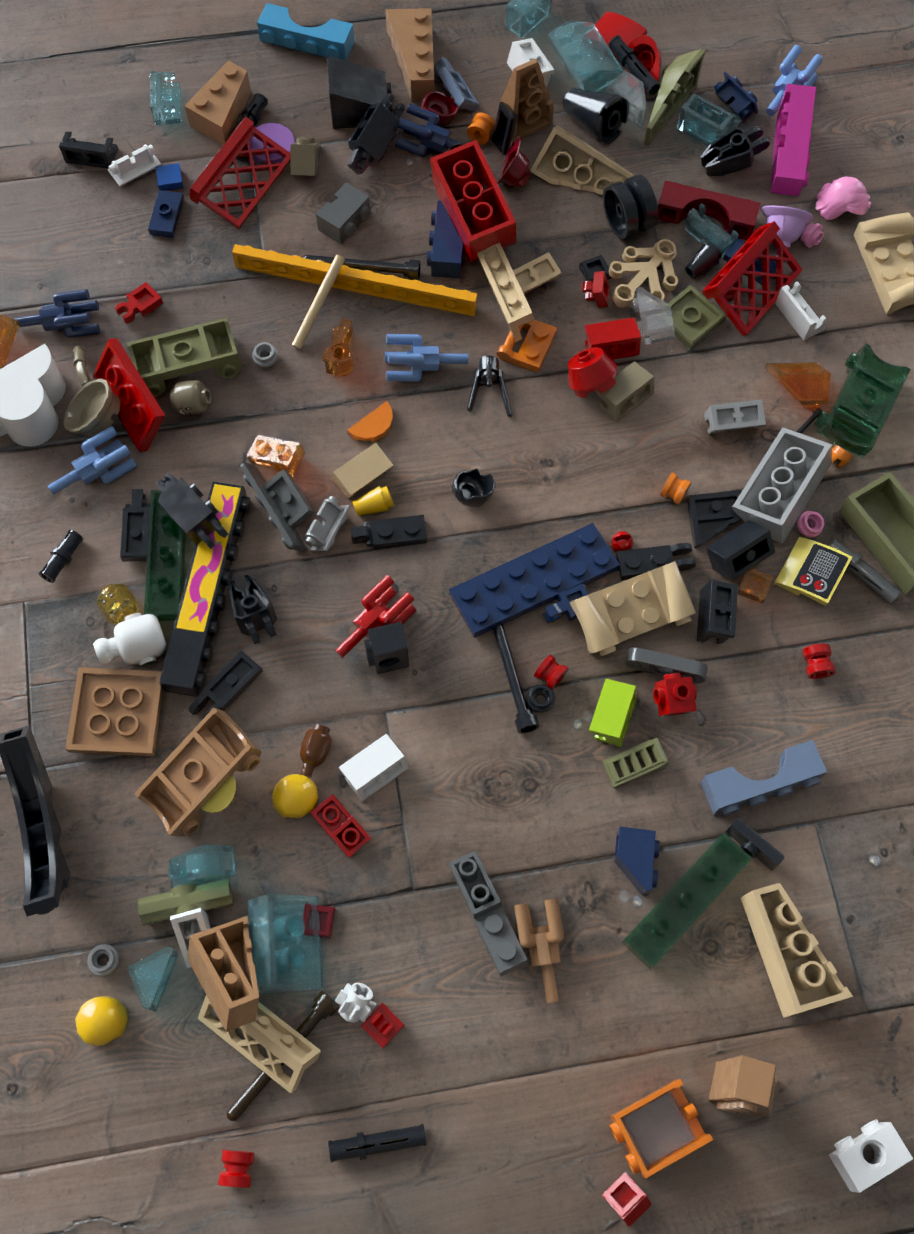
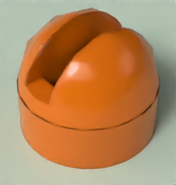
(842, 455)

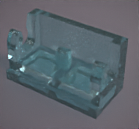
(165, 98)
(707, 231)

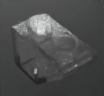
(632, 90)
(656, 317)

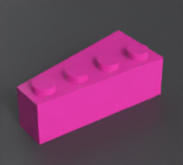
(793, 140)

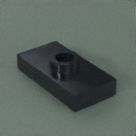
(754, 844)

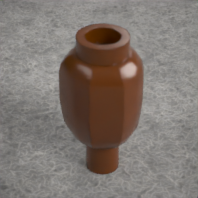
(314, 748)

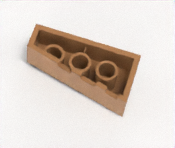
(413, 44)
(744, 1086)

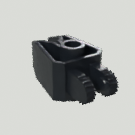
(733, 151)
(252, 611)

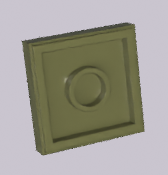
(694, 316)

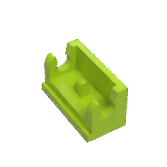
(613, 712)

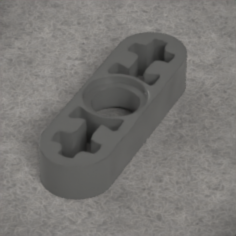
(664, 664)

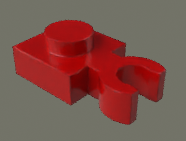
(141, 300)

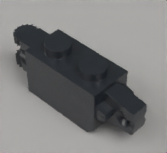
(374, 134)
(189, 511)

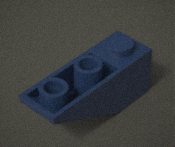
(447, 246)

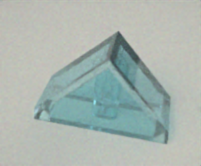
(152, 975)

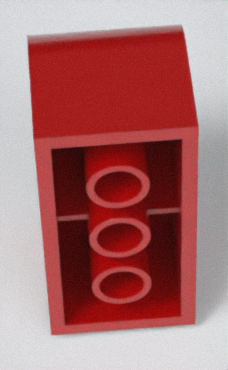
(473, 199)

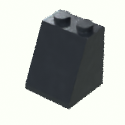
(353, 91)

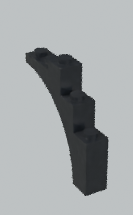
(39, 828)

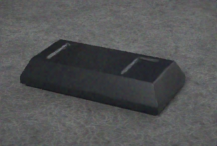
(504, 127)

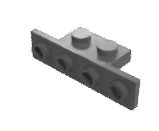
(283, 502)

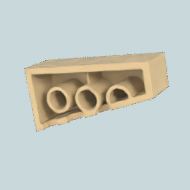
(790, 953)

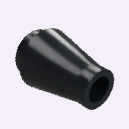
(705, 258)

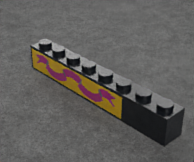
(204, 596)

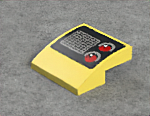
(813, 570)

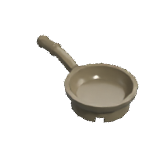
(93, 404)

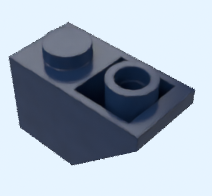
(635, 857)

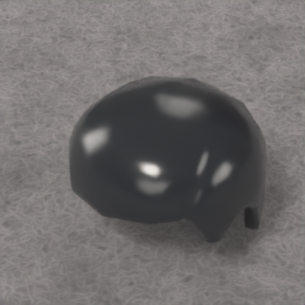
(473, 488)

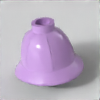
(790, 221)

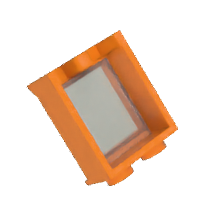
(658, 1129)

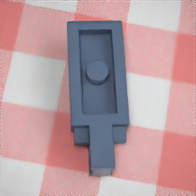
(455, 85)

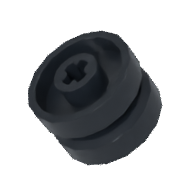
(630, 206)

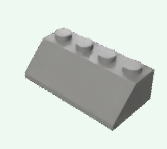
(784, 482)

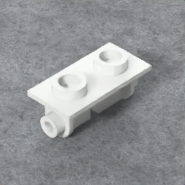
(128, 168)

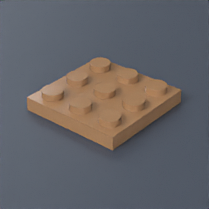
(115, 712)

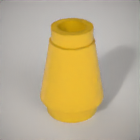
(374, 501)

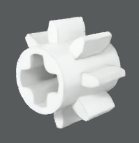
(355, 1002)

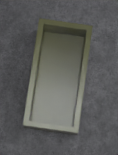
(885, 523)

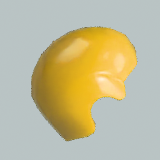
(294, 796)
(101, 1020)

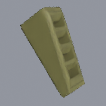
(642, 749)

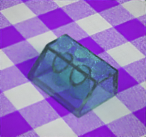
(585, 55)
(281, 953)

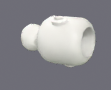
(135, 640)

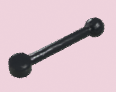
(816, 412)

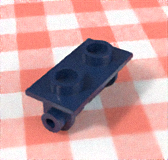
(732, 88)

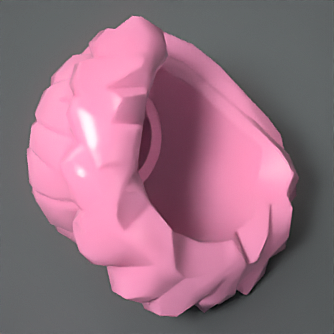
(842, 196)

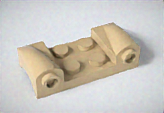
(889, 258)
(633, 608)

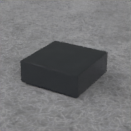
(594, 265)

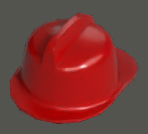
(648, 54)

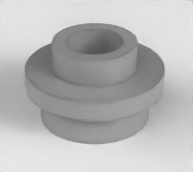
(264, 349)
(95, 955)

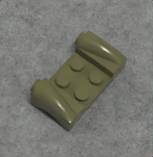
(185, 353)

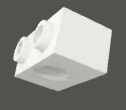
(889, 1155)

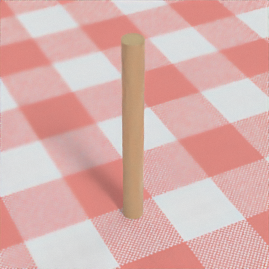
(318, 302)

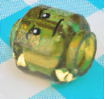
(116, 603)

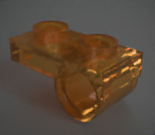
(339, 349)
(276, 453)

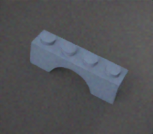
(797, 767)

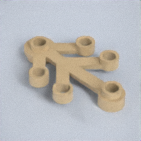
(662, 253)

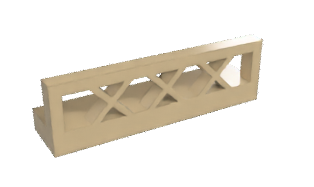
(505, 288)
(279, 1039)

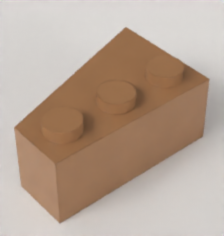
(219, 102)
(227, 971)

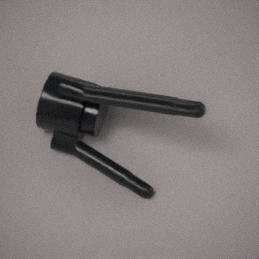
(489, 372)

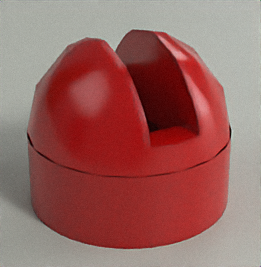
(623, 544)

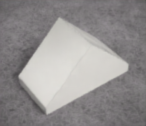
(189, 924)

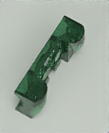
(862, 402)

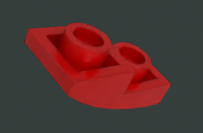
(340, 825)

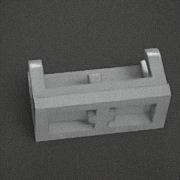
(735, 416)

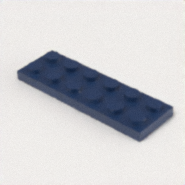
(533, 579)

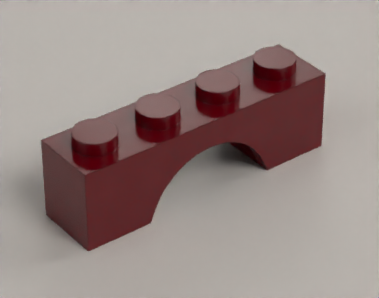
(730, 211)

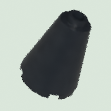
(597, 112)

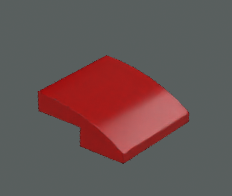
(615, 24)

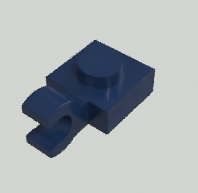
(564, 607)

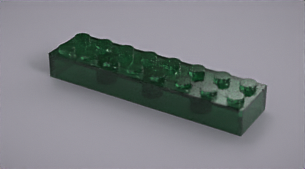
(164, 563)
(686, 900)

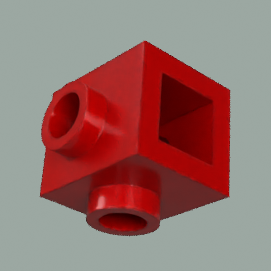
(675, 695)

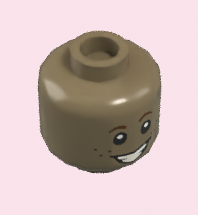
(190, 397)

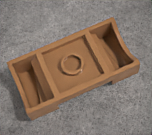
(197, 772)

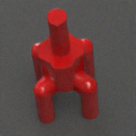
(377, 613)

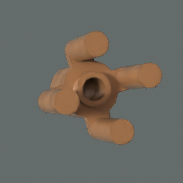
(542, 942)

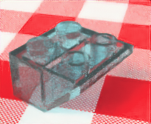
(706, 119)

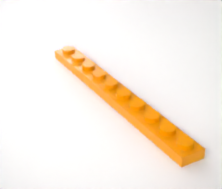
(356, 280)

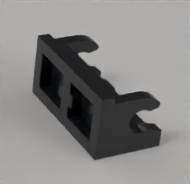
(87, 152)
(717, 611)

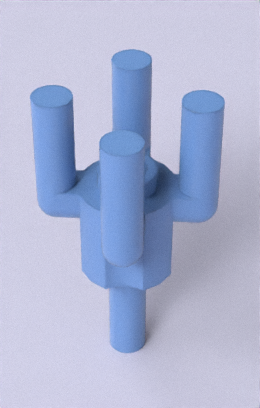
(792, 75)
(419, 358)
(95, 463)

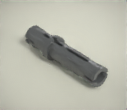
(868, 574)

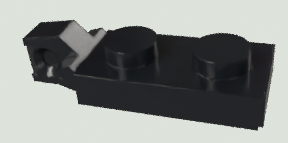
(135, 528)
(391, 532)

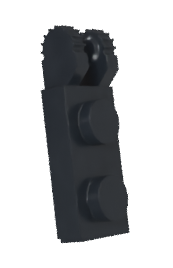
(643, 560)
(227, 684)

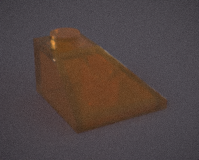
(804, 381)

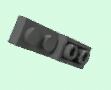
(488, 914)

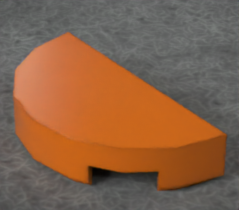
(374, 425)

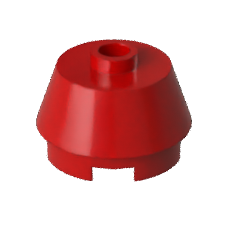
(591, 371)

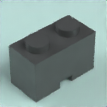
(344, 214)

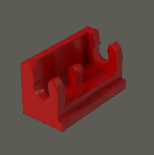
(615, 337)

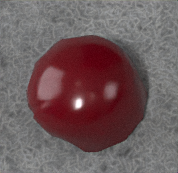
(441, 105)

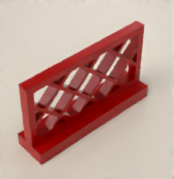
(221, 165)
(744, 260)

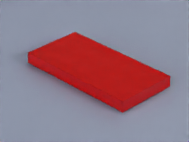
(138, 408)

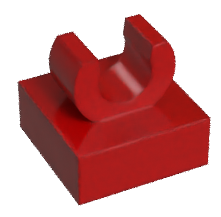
(597, 290)
(382, 1025)

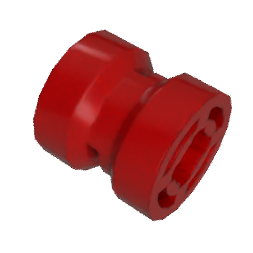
(818, 661)
(236, 1166)

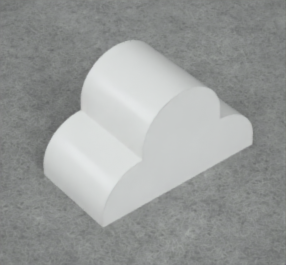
(28, 395)

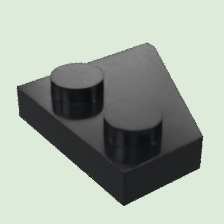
(711, 514)

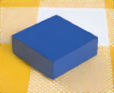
(169, 177)

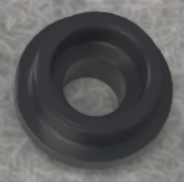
(540, 690)

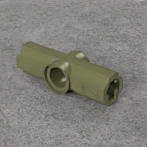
(184, 899)

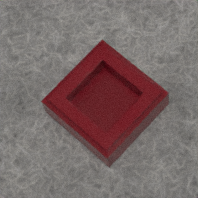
(326, 917)

